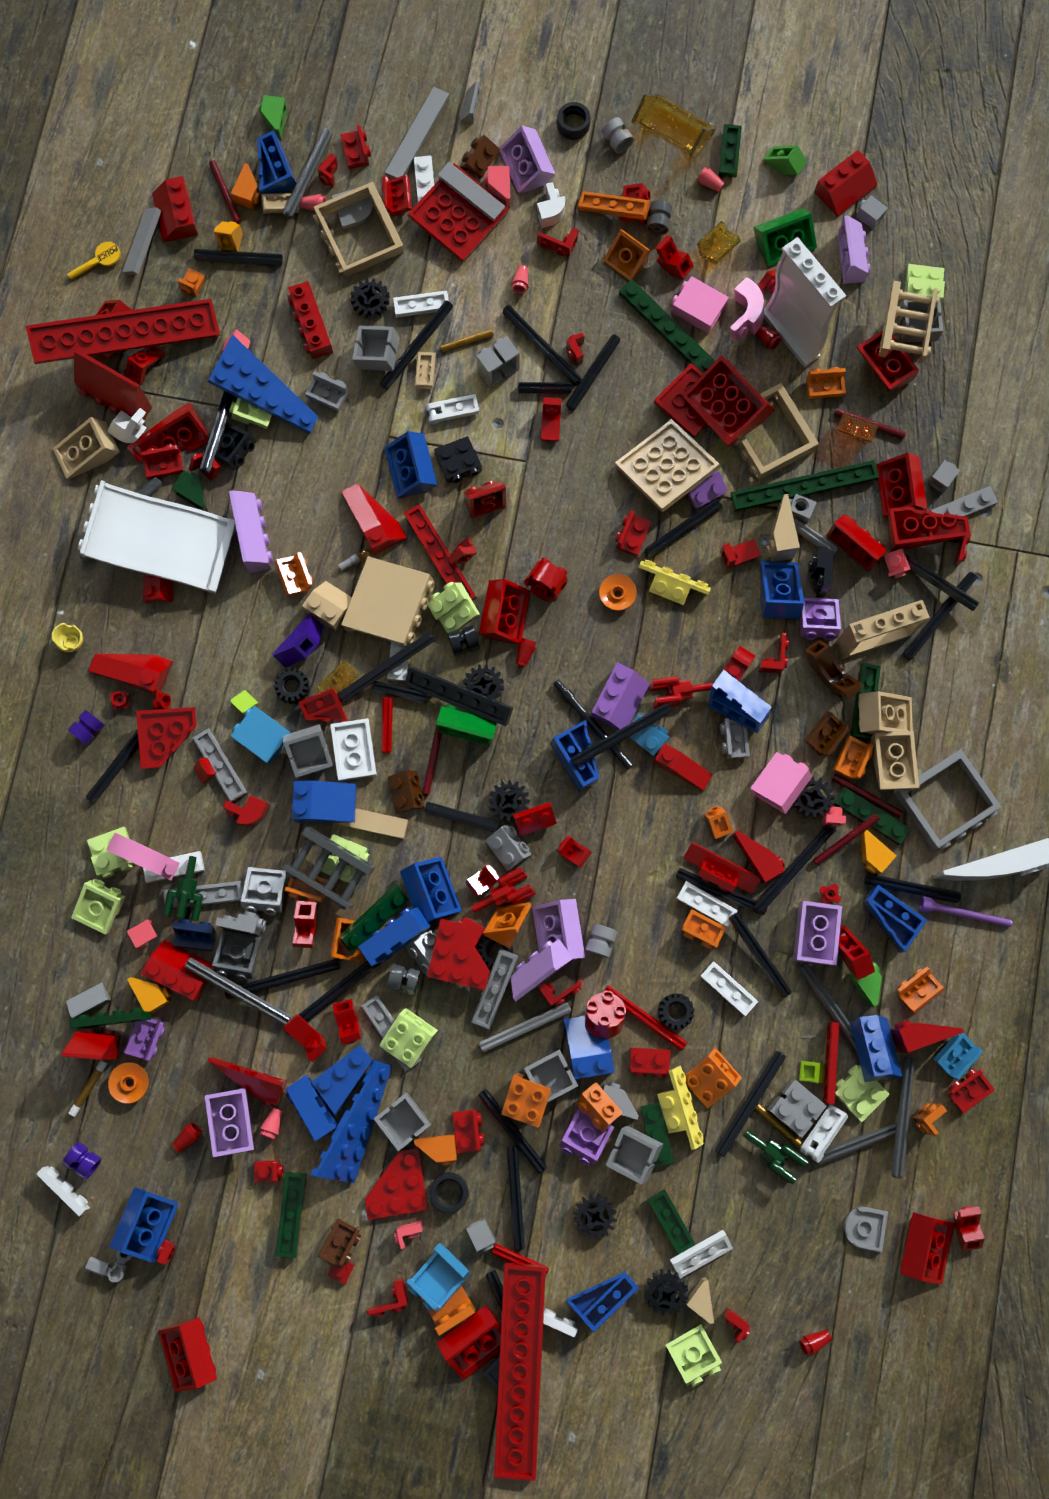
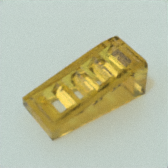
(334, 675)

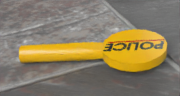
(105, 254)

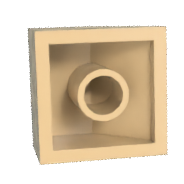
(327, 605)

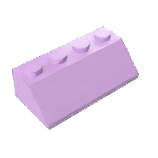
(250, 531)

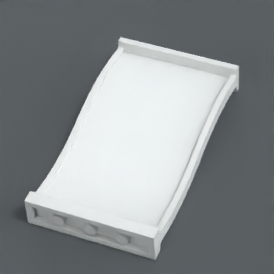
(802, 302)
(157, 537)

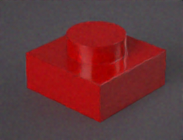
(341, 1274)

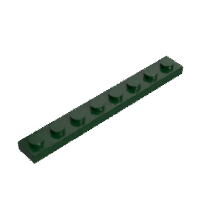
(666, 326)
(804, 485)

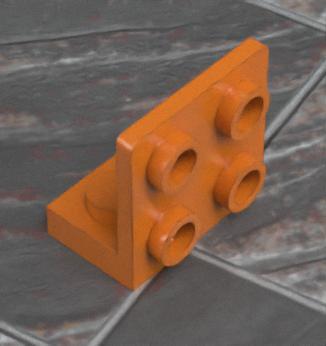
(712, 1078)
(526, 1100)
(454, 1311)

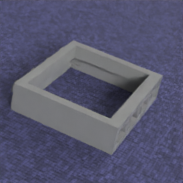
(920, 821)

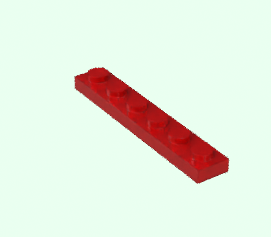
(435, 548)

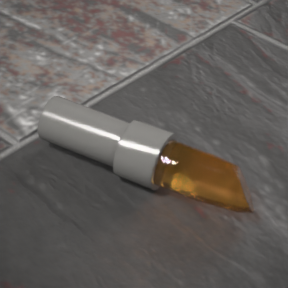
(354, 559)

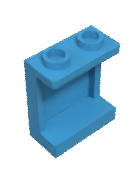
(260, 735)
(438, 1279)

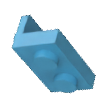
(651, 737)
(957, 1056)

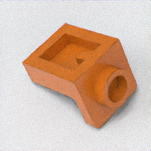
(192, 282)
(718, 822)

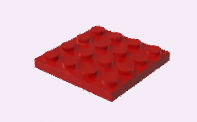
(453, 219)

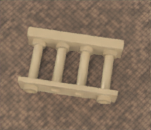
(893, 311)

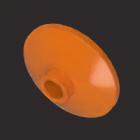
(621, 584)
(118, 1083)

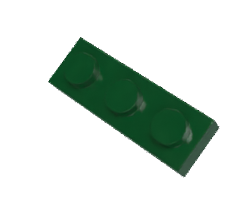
(730, 150)
(656, 1129)
(671, 1221)

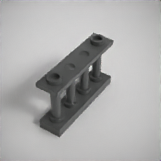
(345, 858)

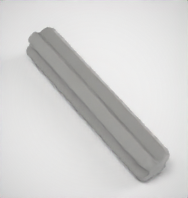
(813, 536)

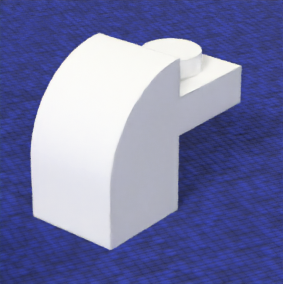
(552, 210)
(128, 428)

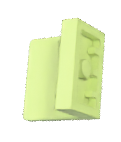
(408, 1037)

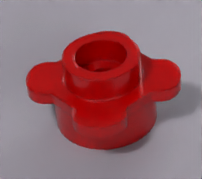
(115, 696)
(161, 700)
(826, 899)

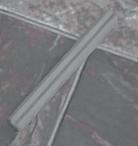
(525, 1027)

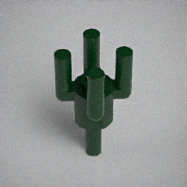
(185, 893)
(777, 1156)

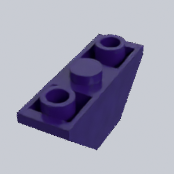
(300, 642)

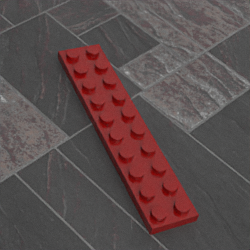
(122, 331)
(520, 1371)

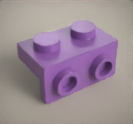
(707, 490)
(144, 1038)

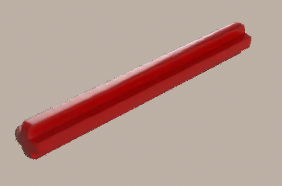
(650, 1022)

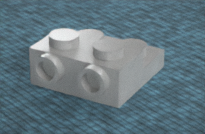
(263, 890)
(246, 923)

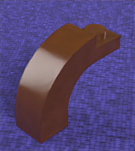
(830, 671)

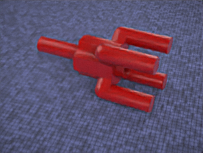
(676, 690)
(506, 891)

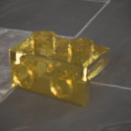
(717, 243)

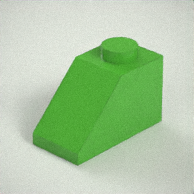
(274, 113)
(786, 159)
(869, 986)

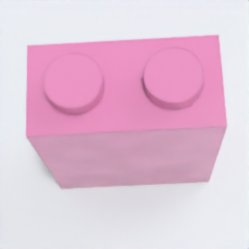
(699, 304)
(781, 782)

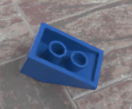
(780, 590)
(323, 802)
(588, 1053)

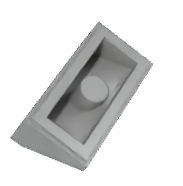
(470, 103)
(87, 1000)

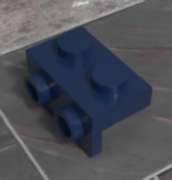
(194, 935)

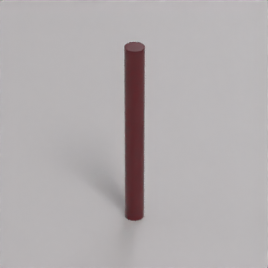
(230, 204)
(881, 427)
(432, 763)
(867, 795)
(846, 839)

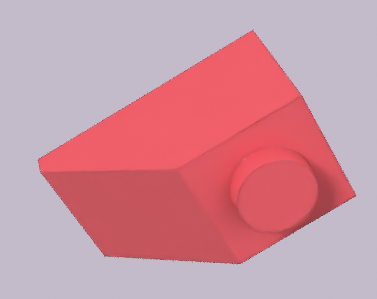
(499, 183)

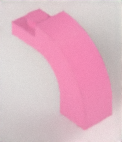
(751, 297)
(143, 856)

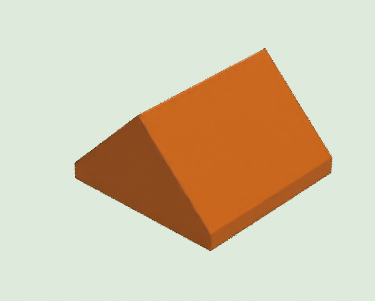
(627, 255)
(507, 923)
(338, 949)

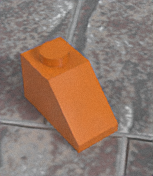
(246, 189)
(439, 1148)

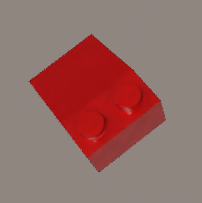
(485, 498)
(914, 1036)
(93, 1045)

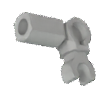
(115, 1273)

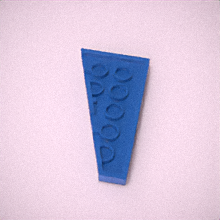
(250, 380)
(354, 1129)

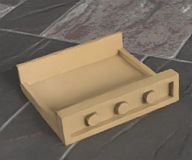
(388, 601)

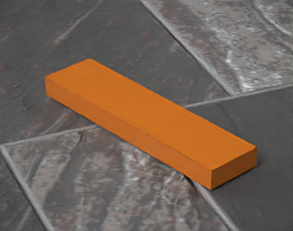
(614, 205)

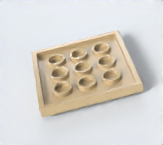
(667, 465)

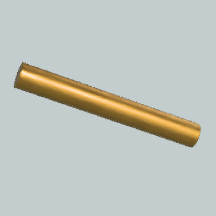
(466, 340)
(779, 1126)

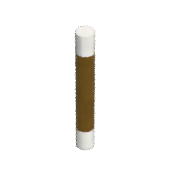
(87, 1088)

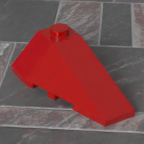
(179, 428)
(376, 524)
(918, 528)
(134, 670)
(259, 1084)

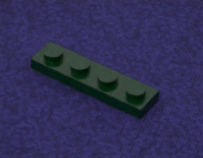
(869, 678)
(862, 810)
(373, 918)
(103, 1019)
(291, 1214)

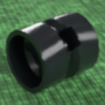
(469, 636)

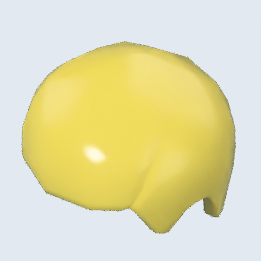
(67, 637)

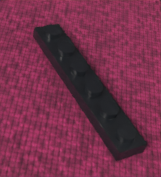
(458, 696)

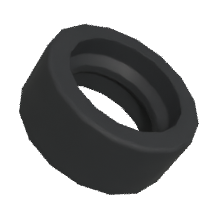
(573, 108)
(464, 1192)

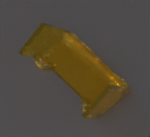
(674, 122)

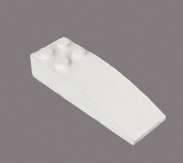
(1018, 860)

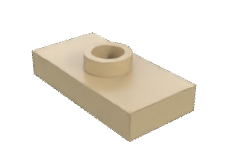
(275, 202)
(425, 370)

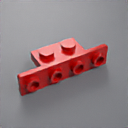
(720, 870)

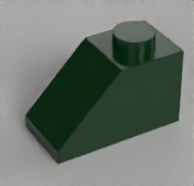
(191, 490)

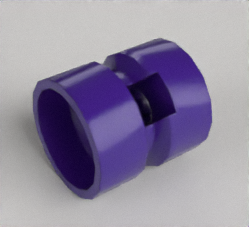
(86, 727)
(81, 1160)

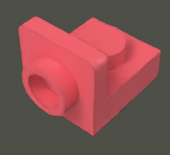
(897, 563)
(834, 817)
(410, 1230)

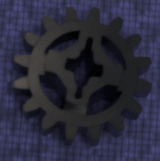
(376, 302)
(489, 682)
(500, 791)
(819, 801)
(600, 1207)
(670, 1284)

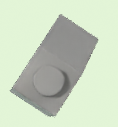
(621, 1099)

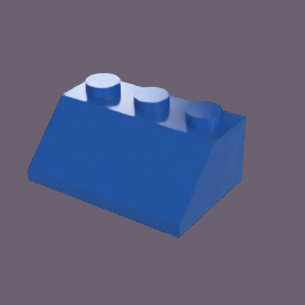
(410, 464)
(431, 889)
(875, 1048)
(144, 1225)

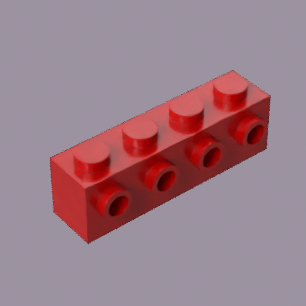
(310, 320)

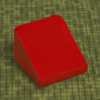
(204, 770)

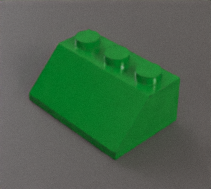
(782, 230)
(465, 725)

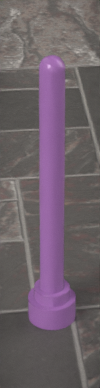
(927, 904)

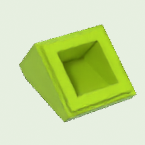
(243, 701)
(811, 1072)

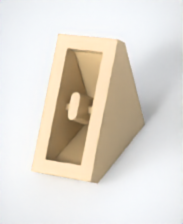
(700, 1300)

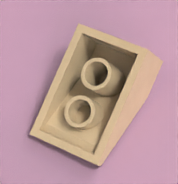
(86, 448)
(783, 538)
(884, 712)
(895, 760)

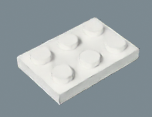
(353, 749)

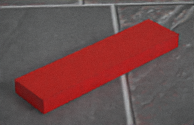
(831, 1062)

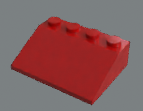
(108, 386)
(728, 401)

